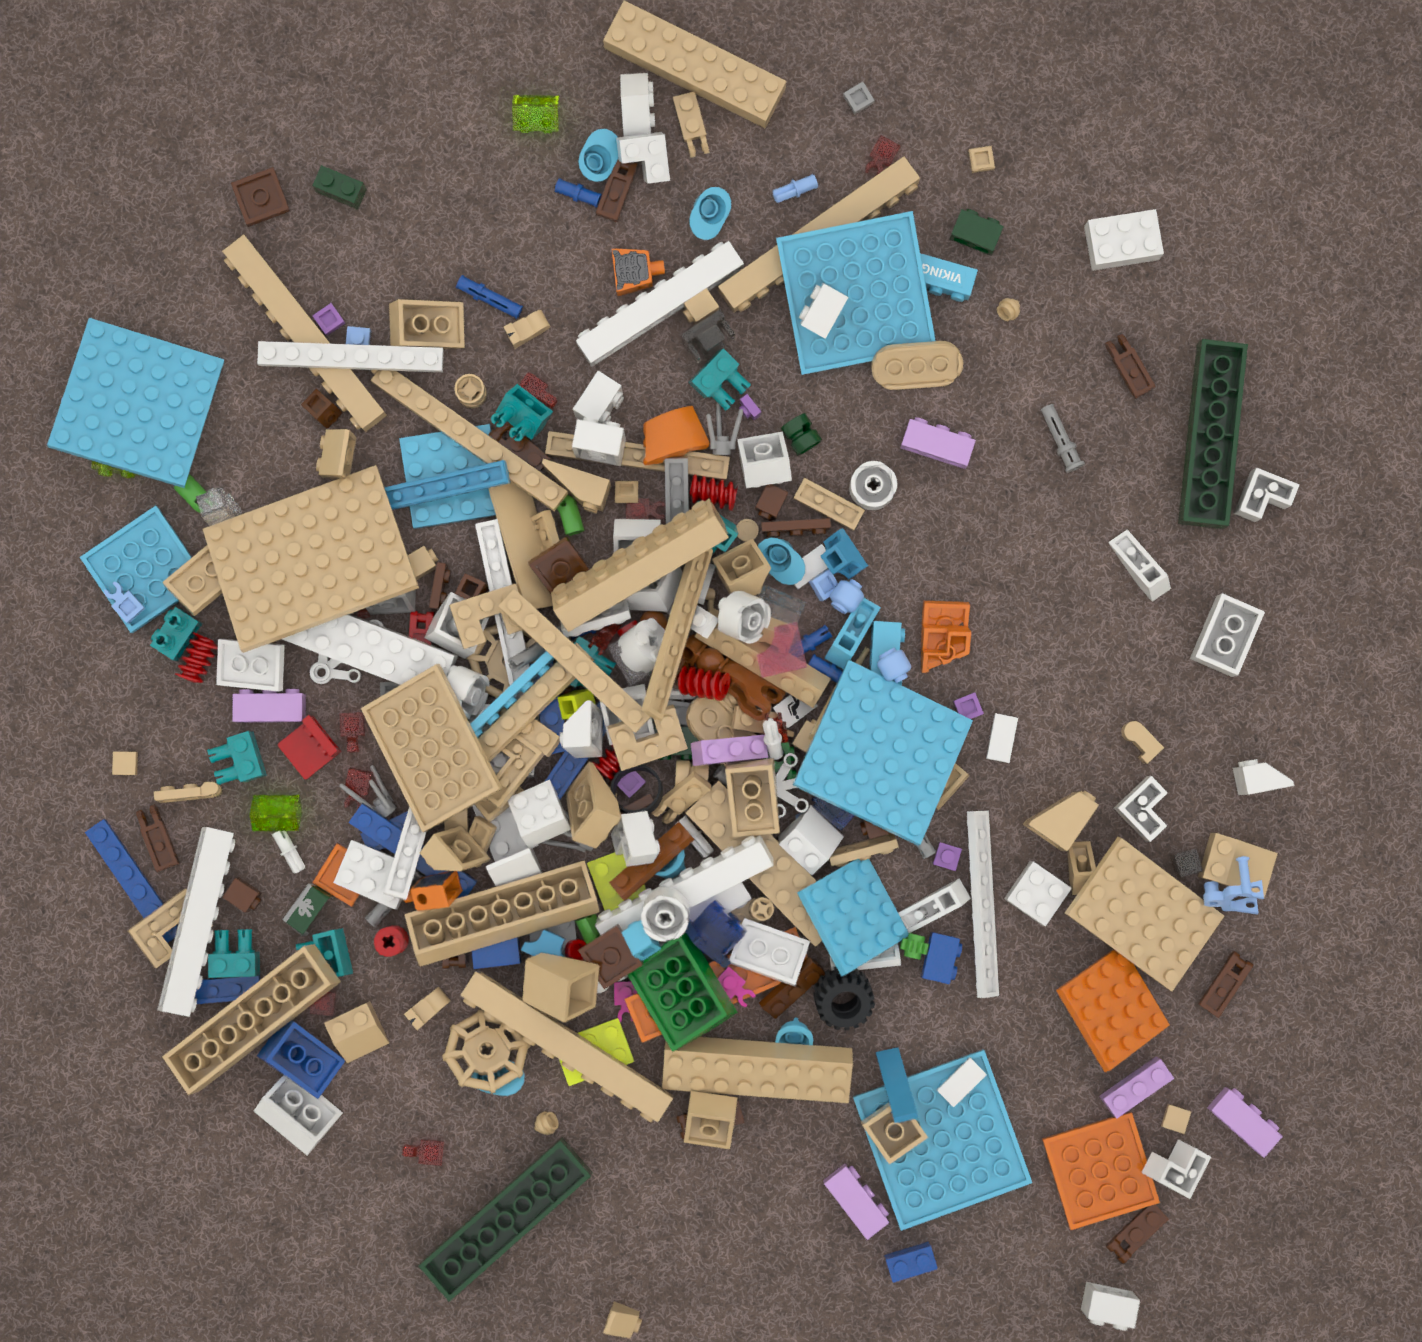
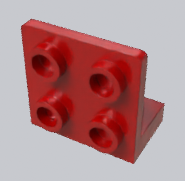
(309, 747)

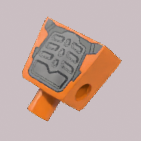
(634, 270)
(435, 891)

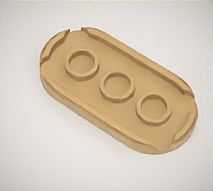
(917, 365)
(712, 720)

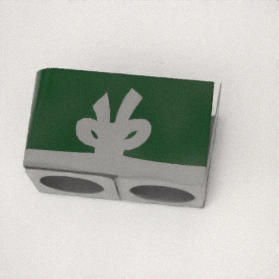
(306, 908)

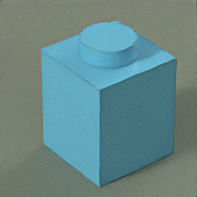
(639, 941)

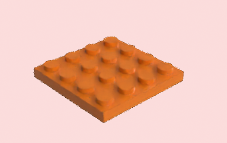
(1112, 1009)
(1100, 1170)

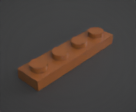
(635, 876)

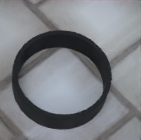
(621, 774)

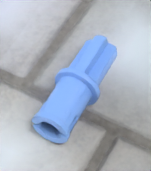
(795, 188)

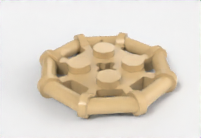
(494, 660)
(484, 1063)

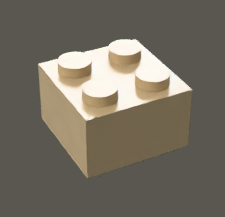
(891, 1137)

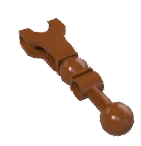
(745, 685)

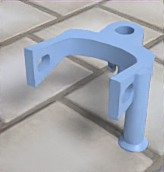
(1223, 899)

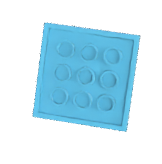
(436, 455)
(139, 560)
(853, 914)

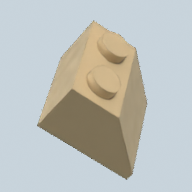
(337, 454)
(742, 568)
(453, 851)
(357, 1032)
(710, 1119)

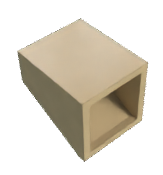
(1064, 819)
(560, 985)

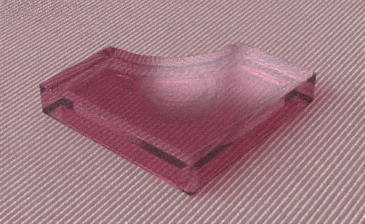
(784, 653)

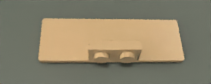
(524, 537)

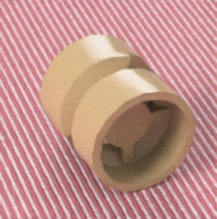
(470, 391)
(685, 768)

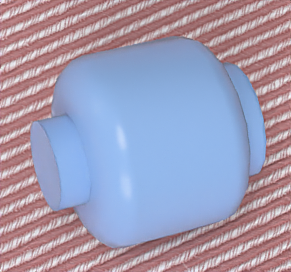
(847, 596)
(894, 665)

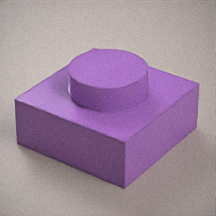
(328, 319)
(749, 408)
(968, 706)
(631, 783)
(947, 856)

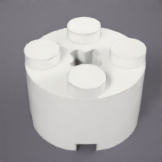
(882, 476)
(743, 616)
(641, 645)
(468, 688)
(672, 924)

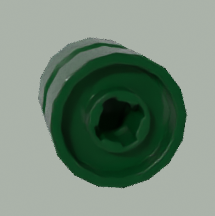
(801, 434)

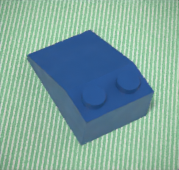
(301, 1058)

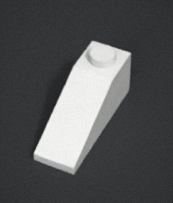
(1140, 565)
(934, 905)

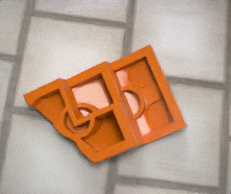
(673, 435)
(942, 635)

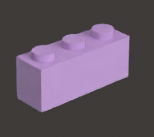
(938, 443)
(269, 706)
(729, 750)
(1136, 1087)
(1245, 1121)
(857, 1200)

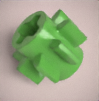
(914, 946)

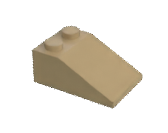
(426, 324)
(585, 487)
(753, 797)
(591, 807)
(1221, 865)

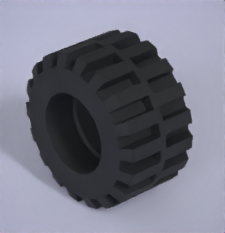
(844, 1014)

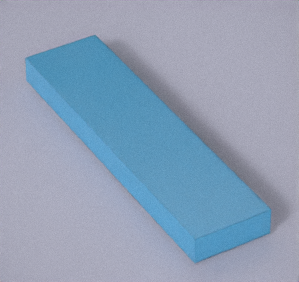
(896, 1085)

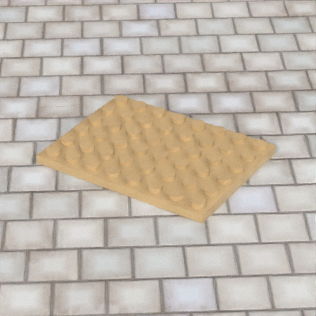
(310, 559)

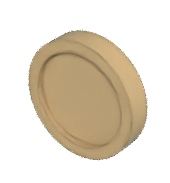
(747, 530)

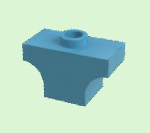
(842, 555)
(547, 943)

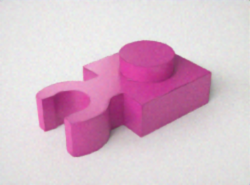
(733, 985)
(621, 991)

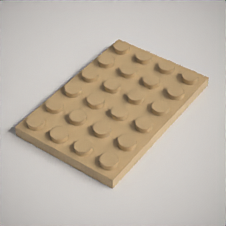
(431, 748)
(1144, 914)

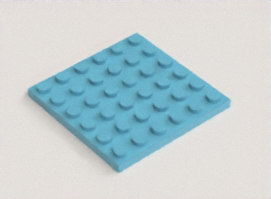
(879, 273)
(136, 403)
(883, 753)
(967, 1151)

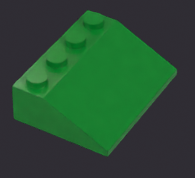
(681, 992)

